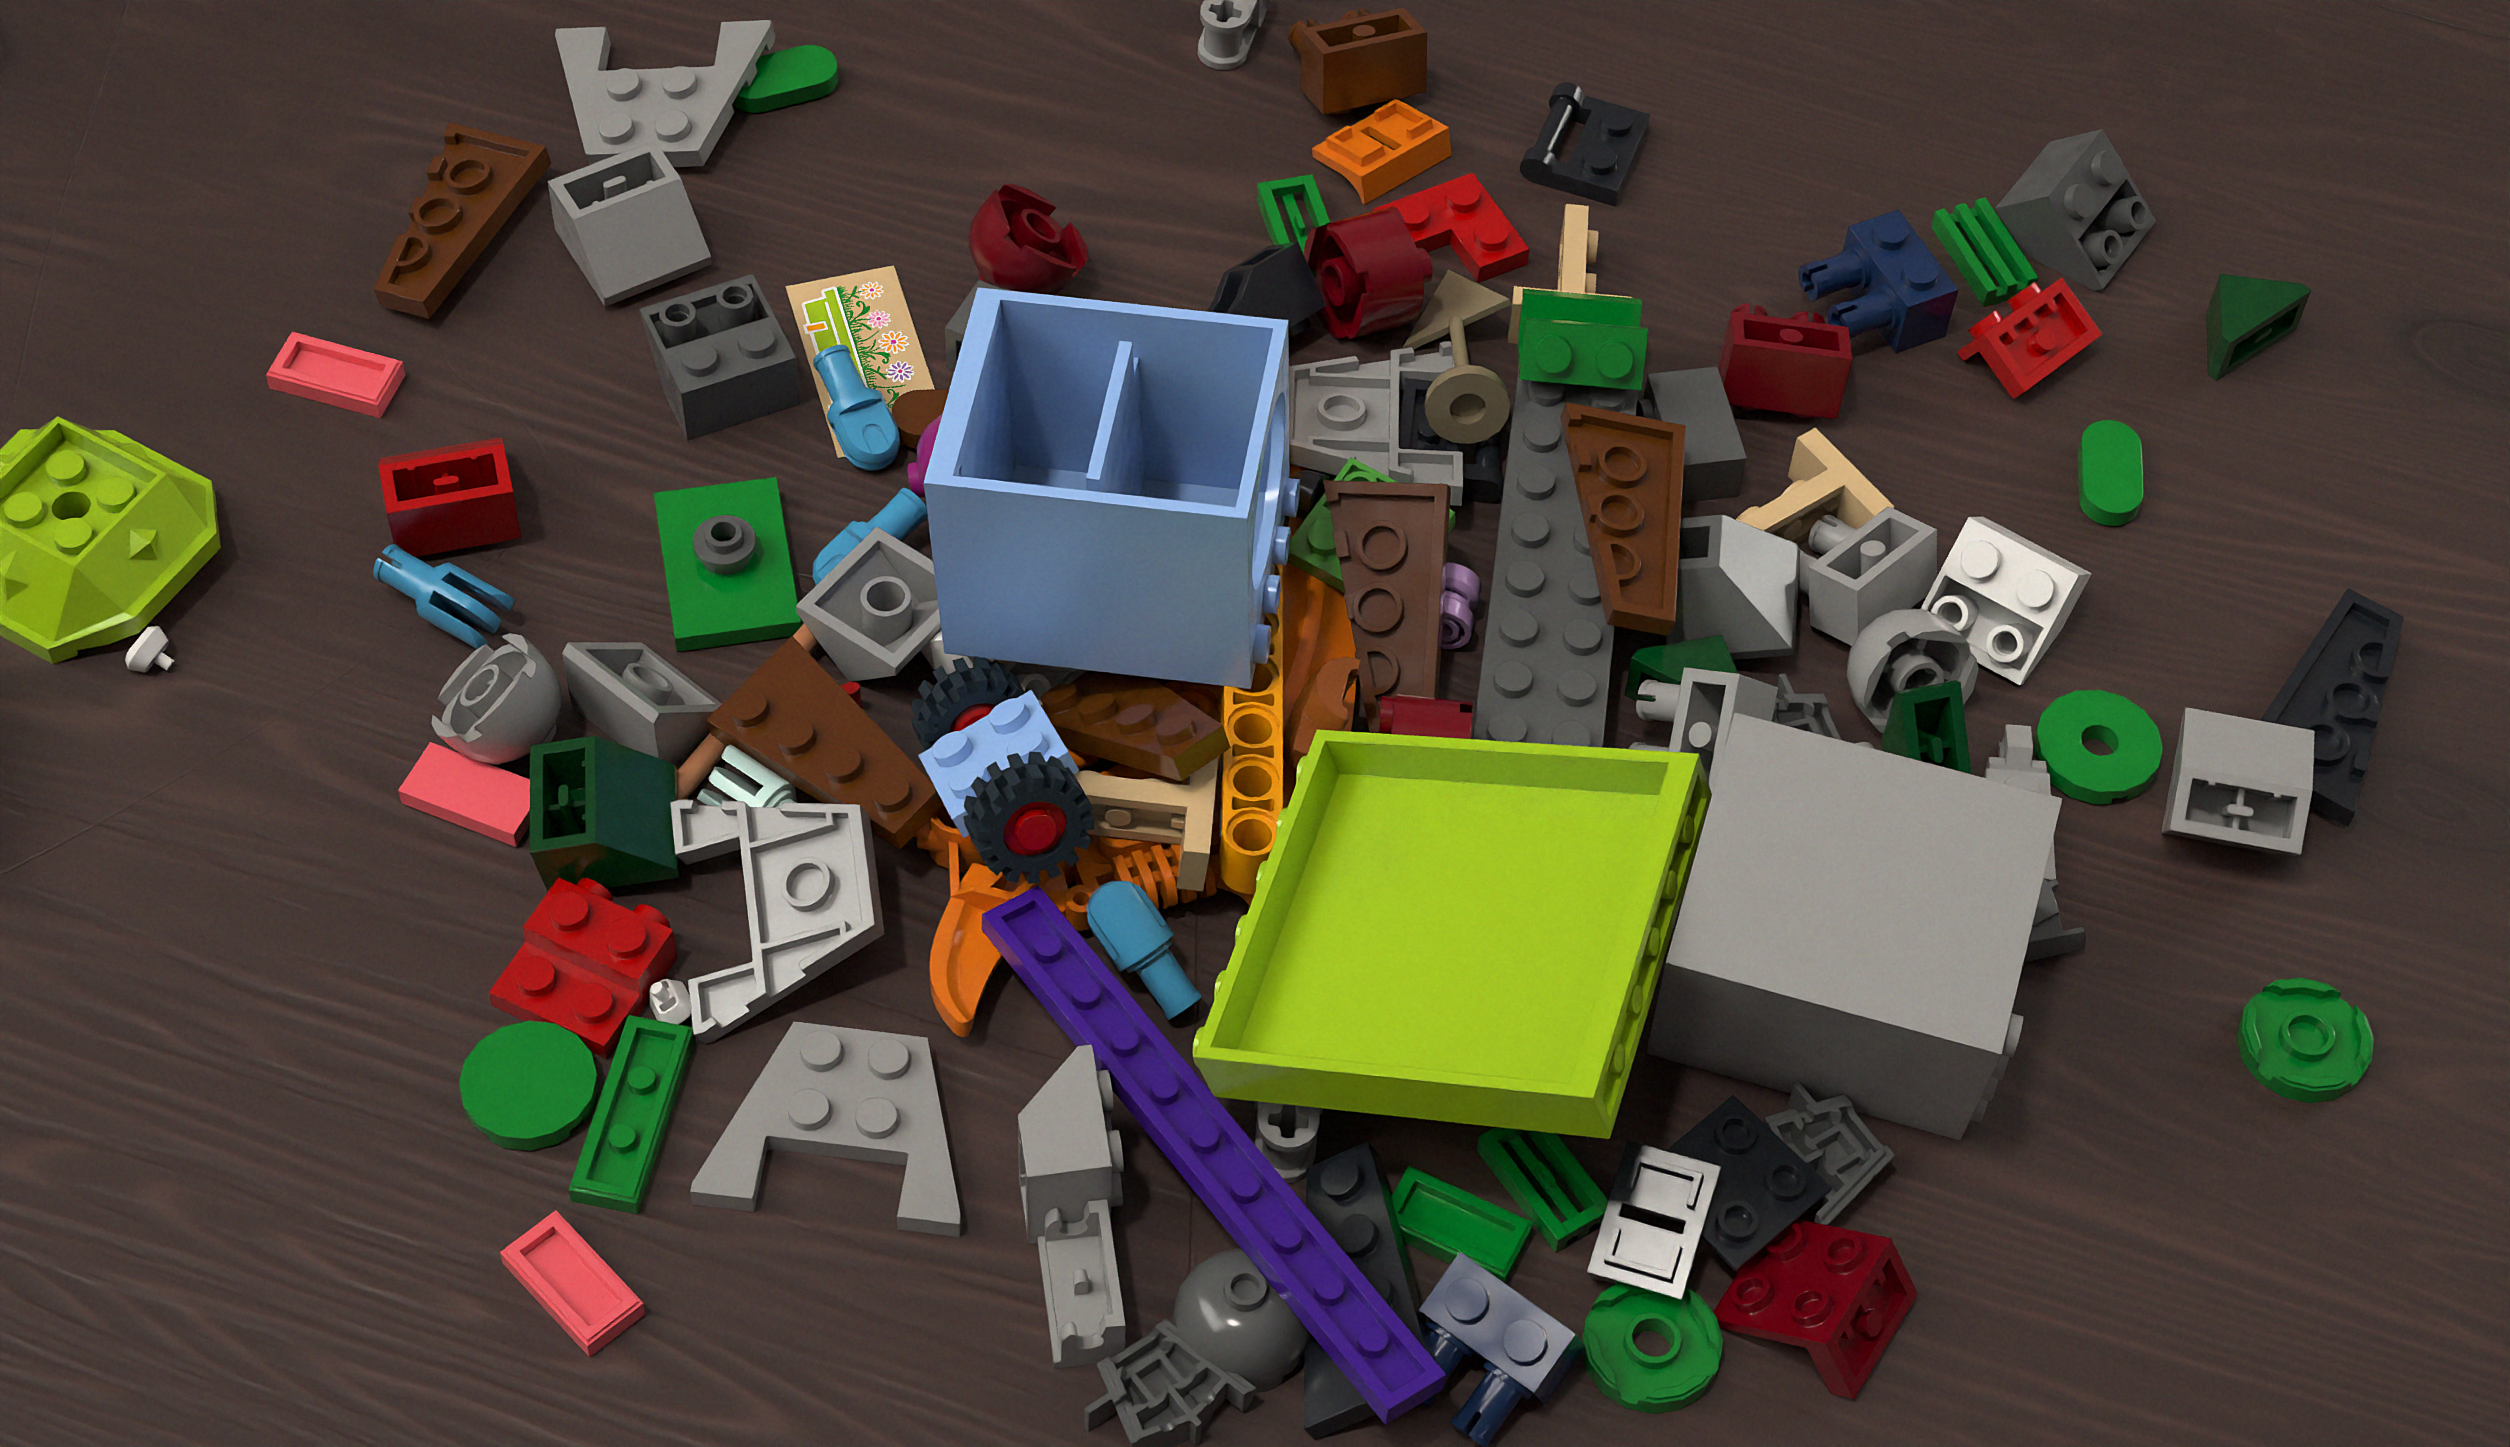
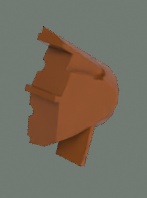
(1319, 706)

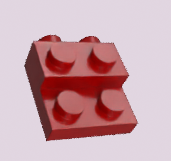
(586, 963)

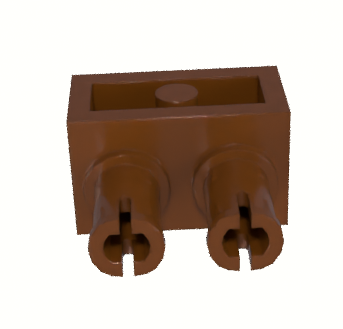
(1361, 59)

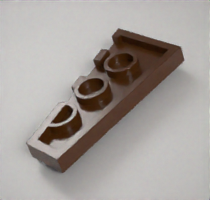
(462, 209)
(1631, 510)
(1394, 578)
(1134, 723)
(825, 744)

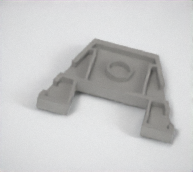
(674, 106)
(1354, 413)
(806, 898)
(848, 1099)

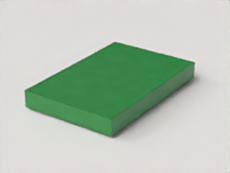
(731, 607)

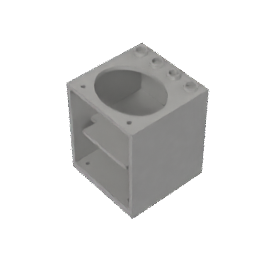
(1855, 927)

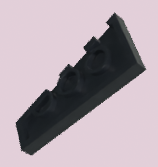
(2340, 696)
(1356, 1209)

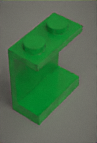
(1581, 339)

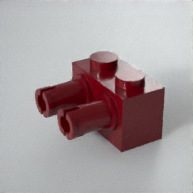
(1785, 363)

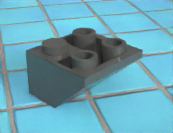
(1736, 586)

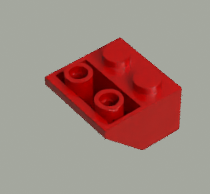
(449, 497)

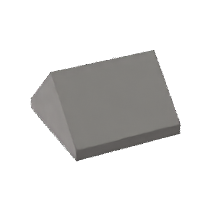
(874, 608)
(637, 697)

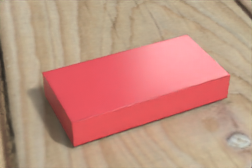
(336, 375)
(469, 794)
(572, 1283)

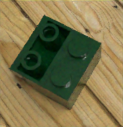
(601, 813)

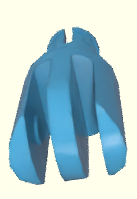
(440, 592)
(1139, 941)

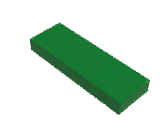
(632, 1115)

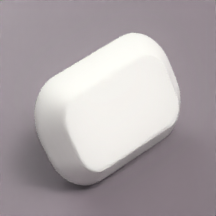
(149, 650)
(670, 1001)

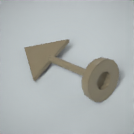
(1466, 400)

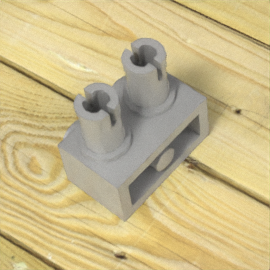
(1866, 570)
(1704, 711)

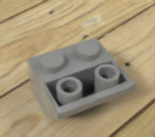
(628, 223)
(2241, 783)
(1069, 1145)

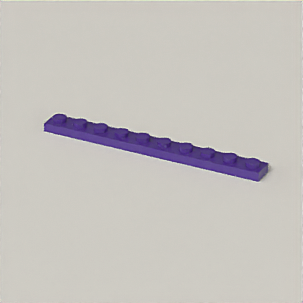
(1216, 1157)

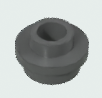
(725, 556)

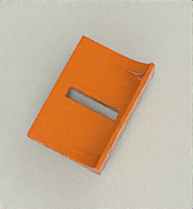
(1375, 168)

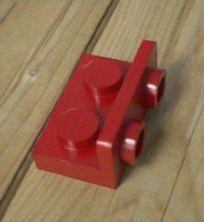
(2033, 338)

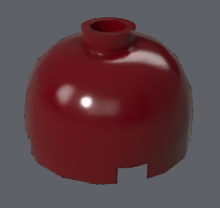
(1022, 245)

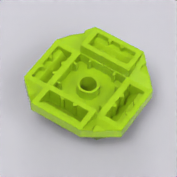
(94, 536)

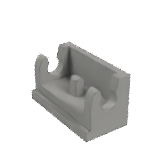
(1081, 1287)

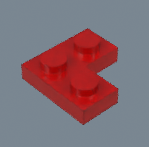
(1467, 220)

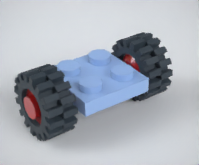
(1001, 770)

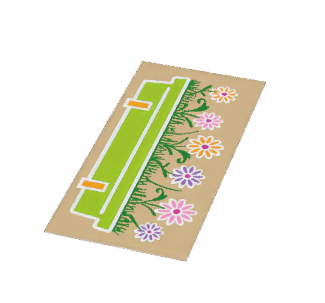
(870, 319)

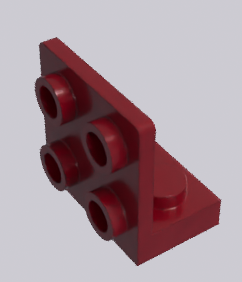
(1826, 1293)

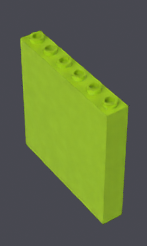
(1457, 931)

